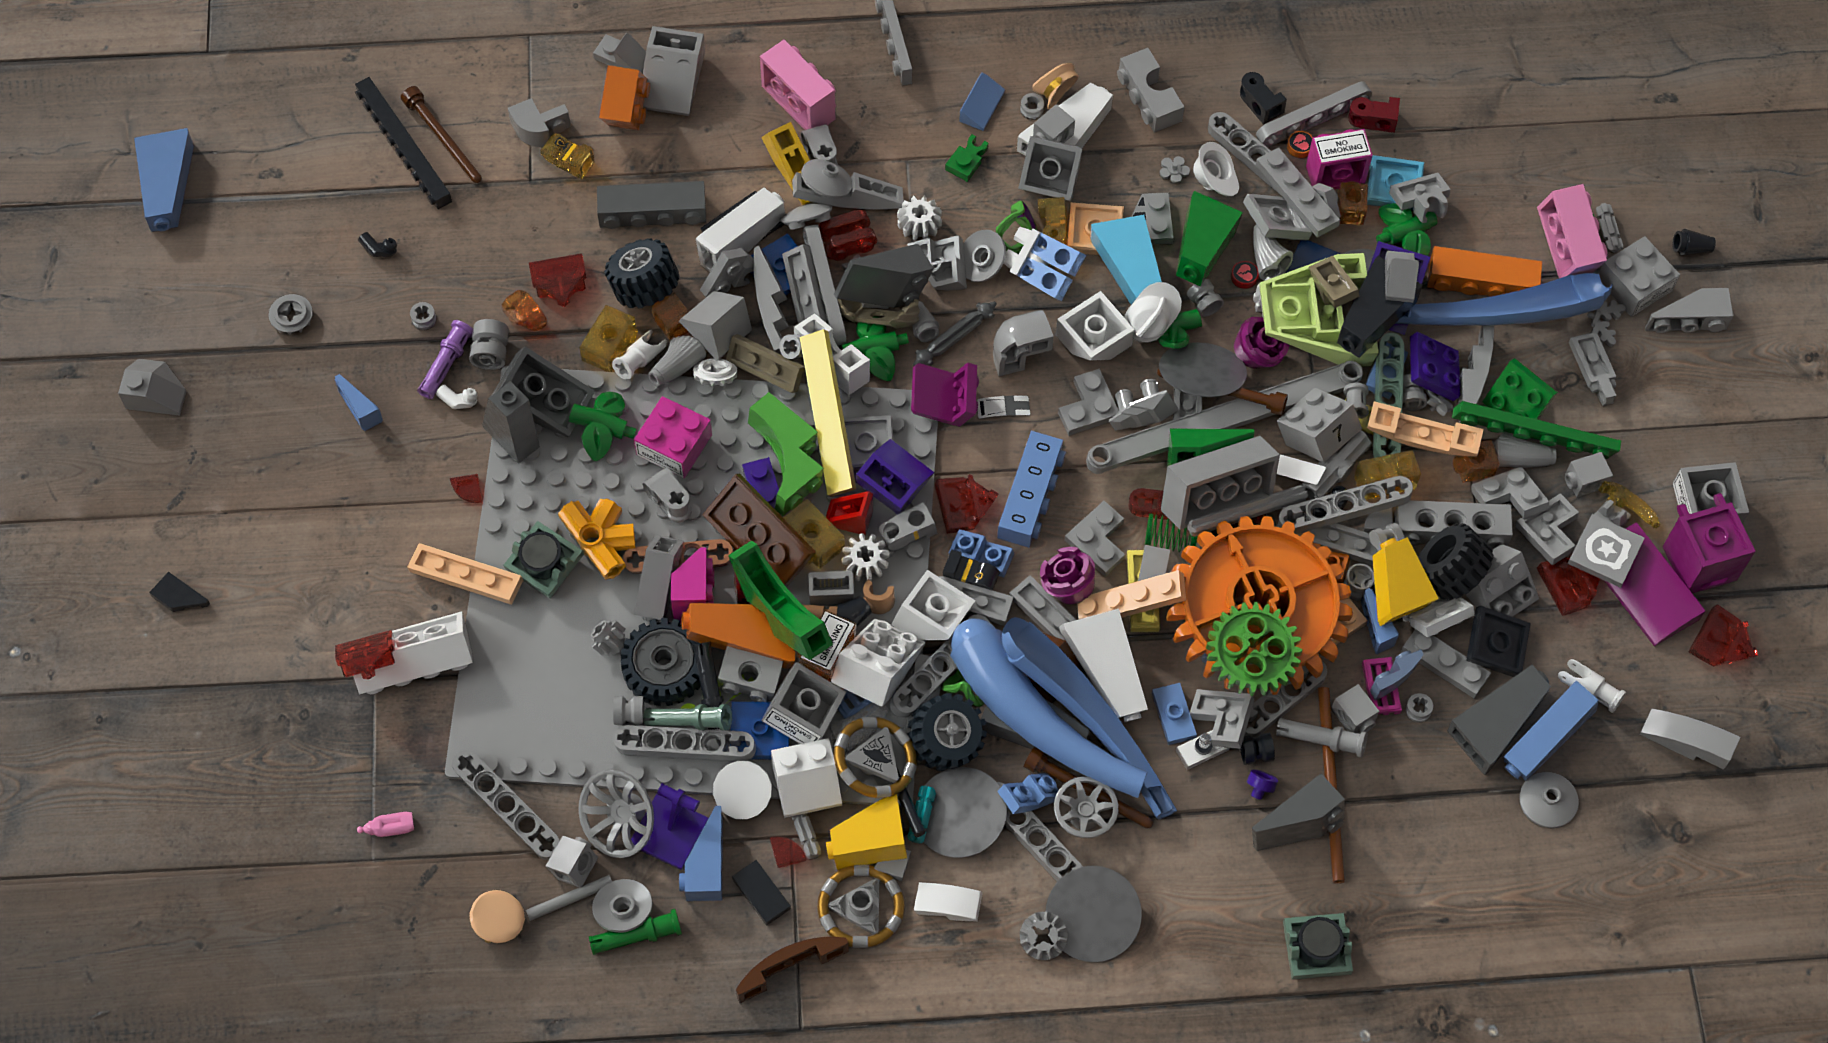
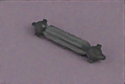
(955, 333)

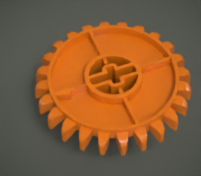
(1266, 568)

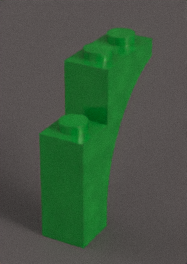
(784, 613)

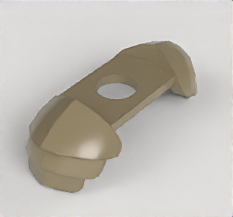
(856, 313)

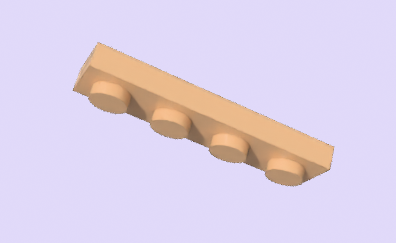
(465, 573)
(1136, 596)

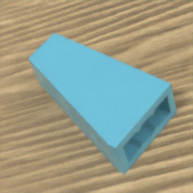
(1127, 253)

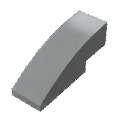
(1690, 737)

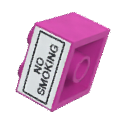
(1339, 158)
(673, 437)

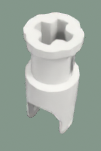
(637, 356)
(1594, 684)

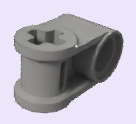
(819, 143)
(668, 495)

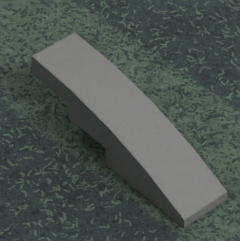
(865, 194)
(769, 295)
(1479, 359)

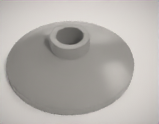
(826, 178)
(977, 248)
(1540, 808)
(618, 896)

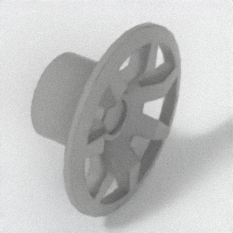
(1085, 809)

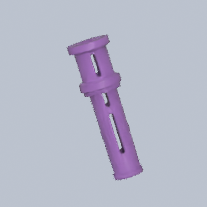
(450, 350)

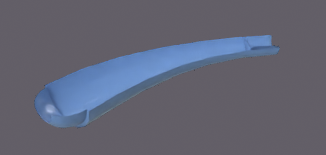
(1540, 303)
(1060, 677)
(1015, 701)

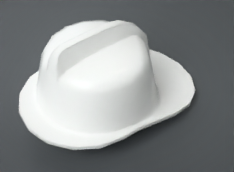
(1216, 170)
(1153, 311)

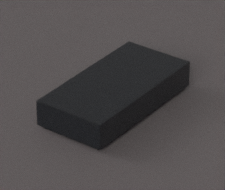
(761, 892)

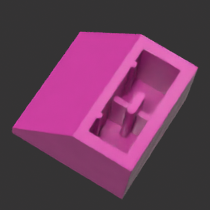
(692, 583)

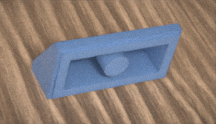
(981, 102)

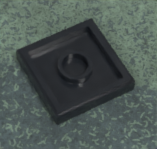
(1498, 641)

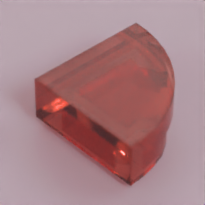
(467, 488)
(786, 851)

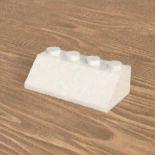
(422, 652)

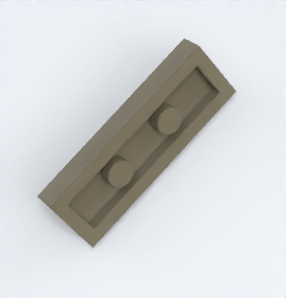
(765, 363)

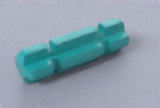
(923, 807)

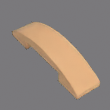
(1424, 433)

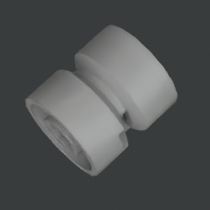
(489, 344)

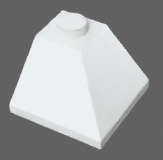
(932, 609)

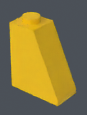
(1400, 581)
(869, 836)

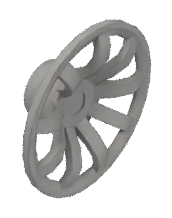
(623, 812)

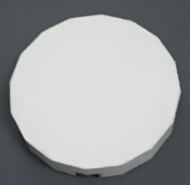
(742, 789)

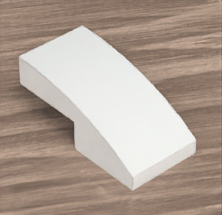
(948, 901)

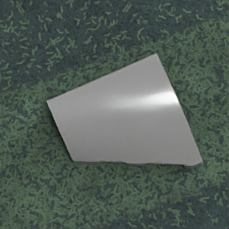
(947, 260)

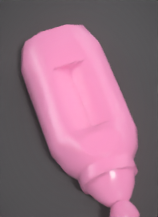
(389, 825)

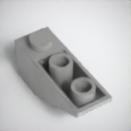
(1701, 310)

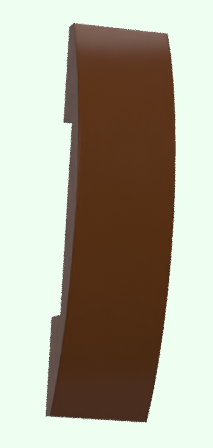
(825, 947)

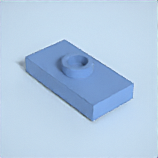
(1174, 714)

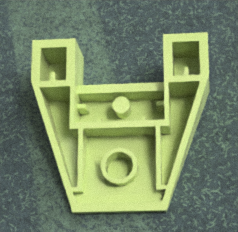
(1301, 319)

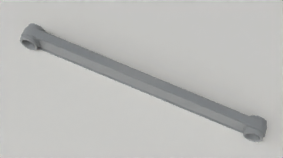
(1223, 416)

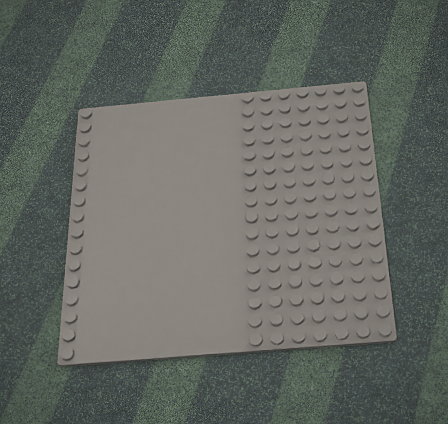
(536, 689)

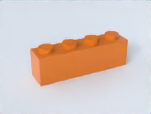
(1481, 272)

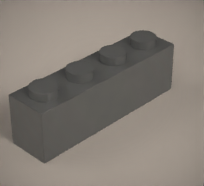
(651, 204)

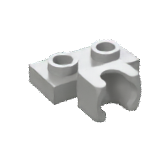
(1423, 194)
(729, 269)

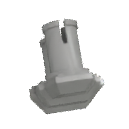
(1145, 411)

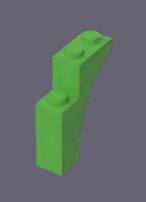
(793, 444)

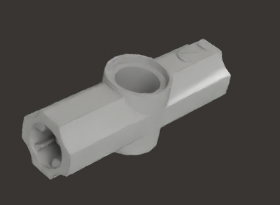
(1339, 465)

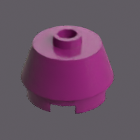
(1256, 347)
(1068, 575)

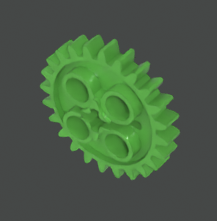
(1272, 667)

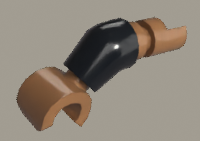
(860, 607)

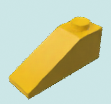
(786, 152)

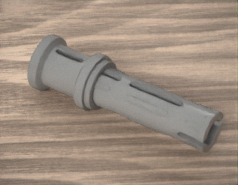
(1335, 738)

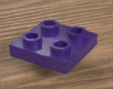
(1435, 366)

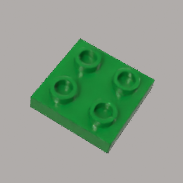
(1520, 392)

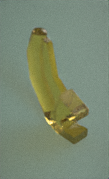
(1623, 497)

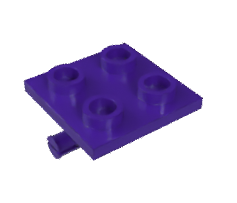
(674, 827)

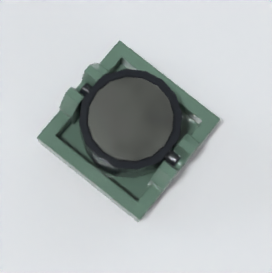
(543, 559)
(1318, 946)

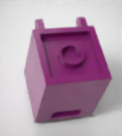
(1708, 546)

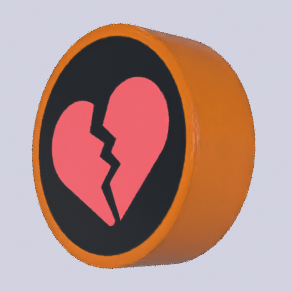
(1299, 144)

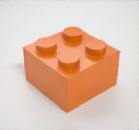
(624, 98)

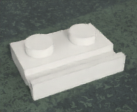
(1440, 615)

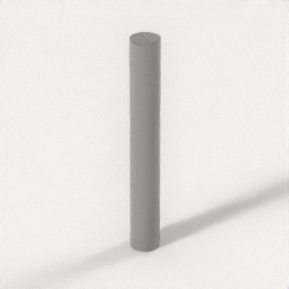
(567, 898)

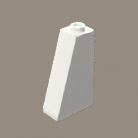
(1088, 109)
(741, 227)
(1108, 661)

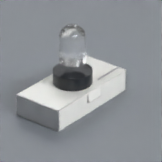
(1198, 750)

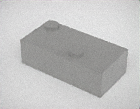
(1219, 480)

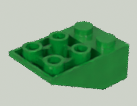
(1195, 442)

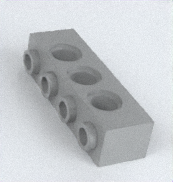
(1494, 517)

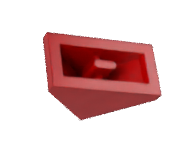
(851, 512)

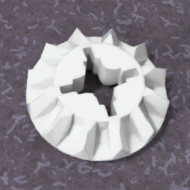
(715, 372)

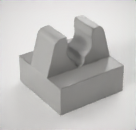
(1613, 513)

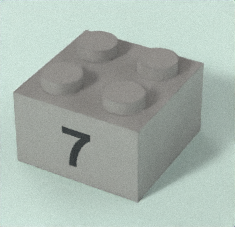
(1319, 424)

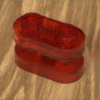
(847, 235)

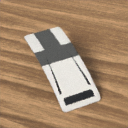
(1003, 406)

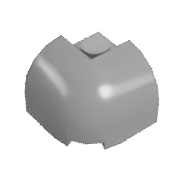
(1019, 338)

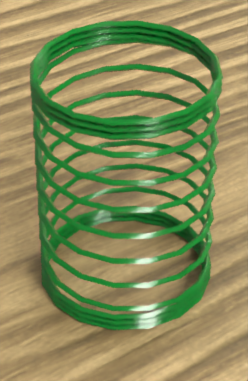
(1149, 530)

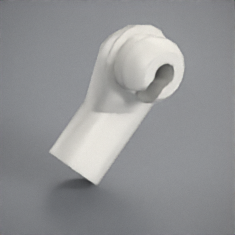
(457, 401)

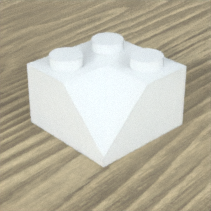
(1095, 329)

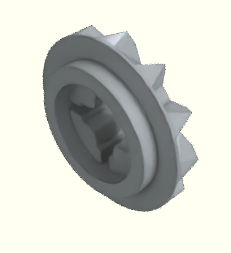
(282, 307)
(1044, 950)

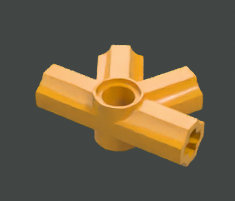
(601, 526)

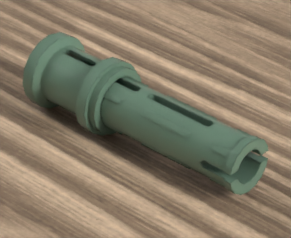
(700, 717)

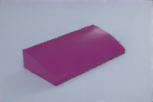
(1656, 594)

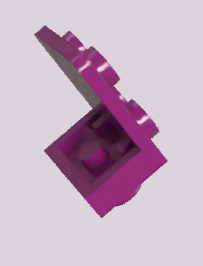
(945, 394)

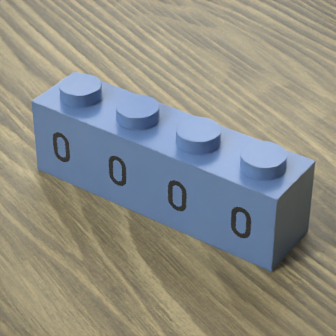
(1030, 488)

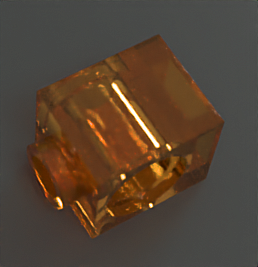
(1356, 211)
(667, 316)
(1487, 464)

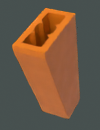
(737, 627)

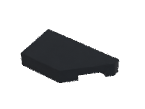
(176, 594)

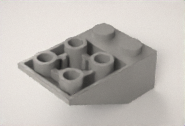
(673, 69)

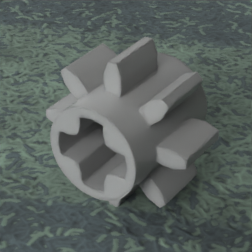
(608, 637)

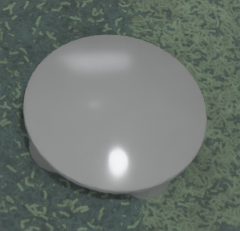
(797, 217)

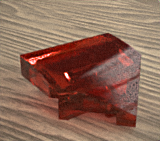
(558, 277)
(963, 502)
(1569, 586)
(1722, 639)
(366, 654)

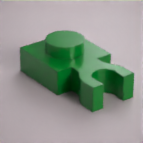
(966, 160)

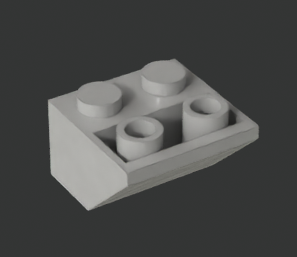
(1507, 583)

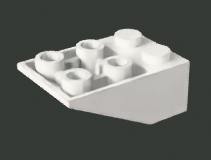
(876, 661)

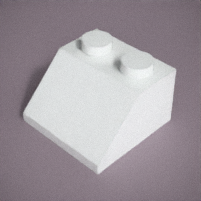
(806, 777)

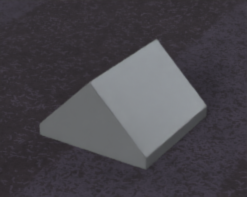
(717, 320)

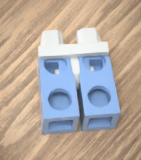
(1035, 257)

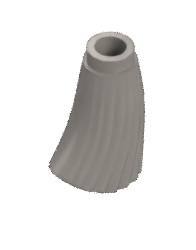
(1270, 255)
(681, 356)
(1522, 453)

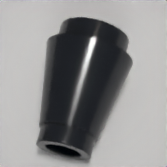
(1692, 242)

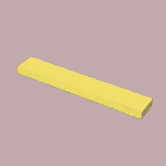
(828, 413)

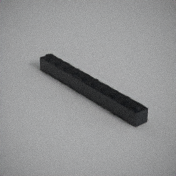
(403, 142)

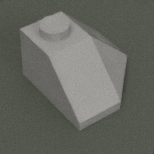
(151, 388)

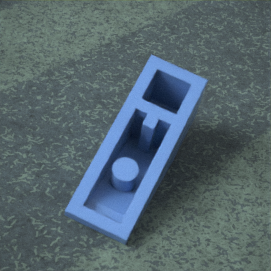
(705, 862)

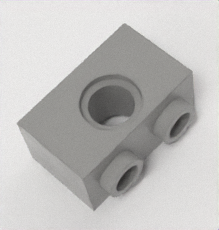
(740, 661)

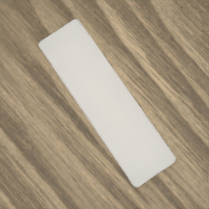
(1300, 469)

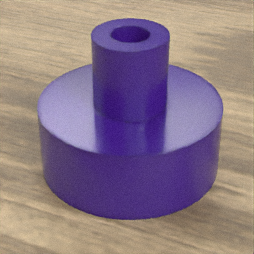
(1262, 783)

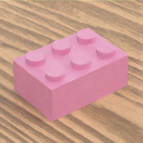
(797, 86)
(1572, 231)

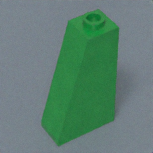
(1205, 236)

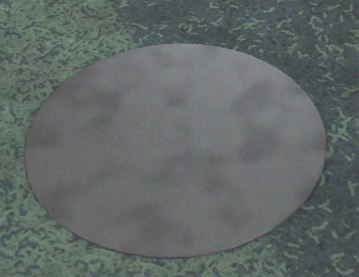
(1203, 370)
(964, 813)
(1098, 912)

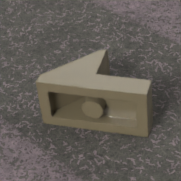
(1333, 282)

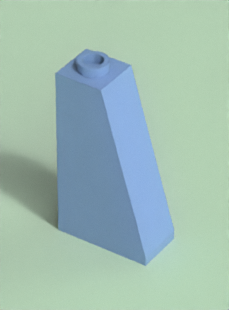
(163, 175)
(1551, 731)

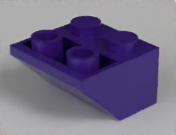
(893, 476)

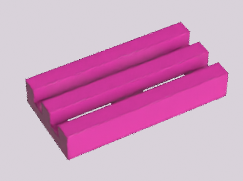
(1384, 709)

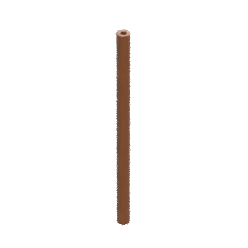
(1330, 775)

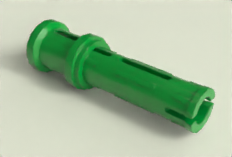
(651, 929)

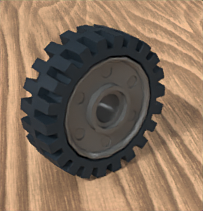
(658, 681)

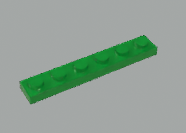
(1526, 428)

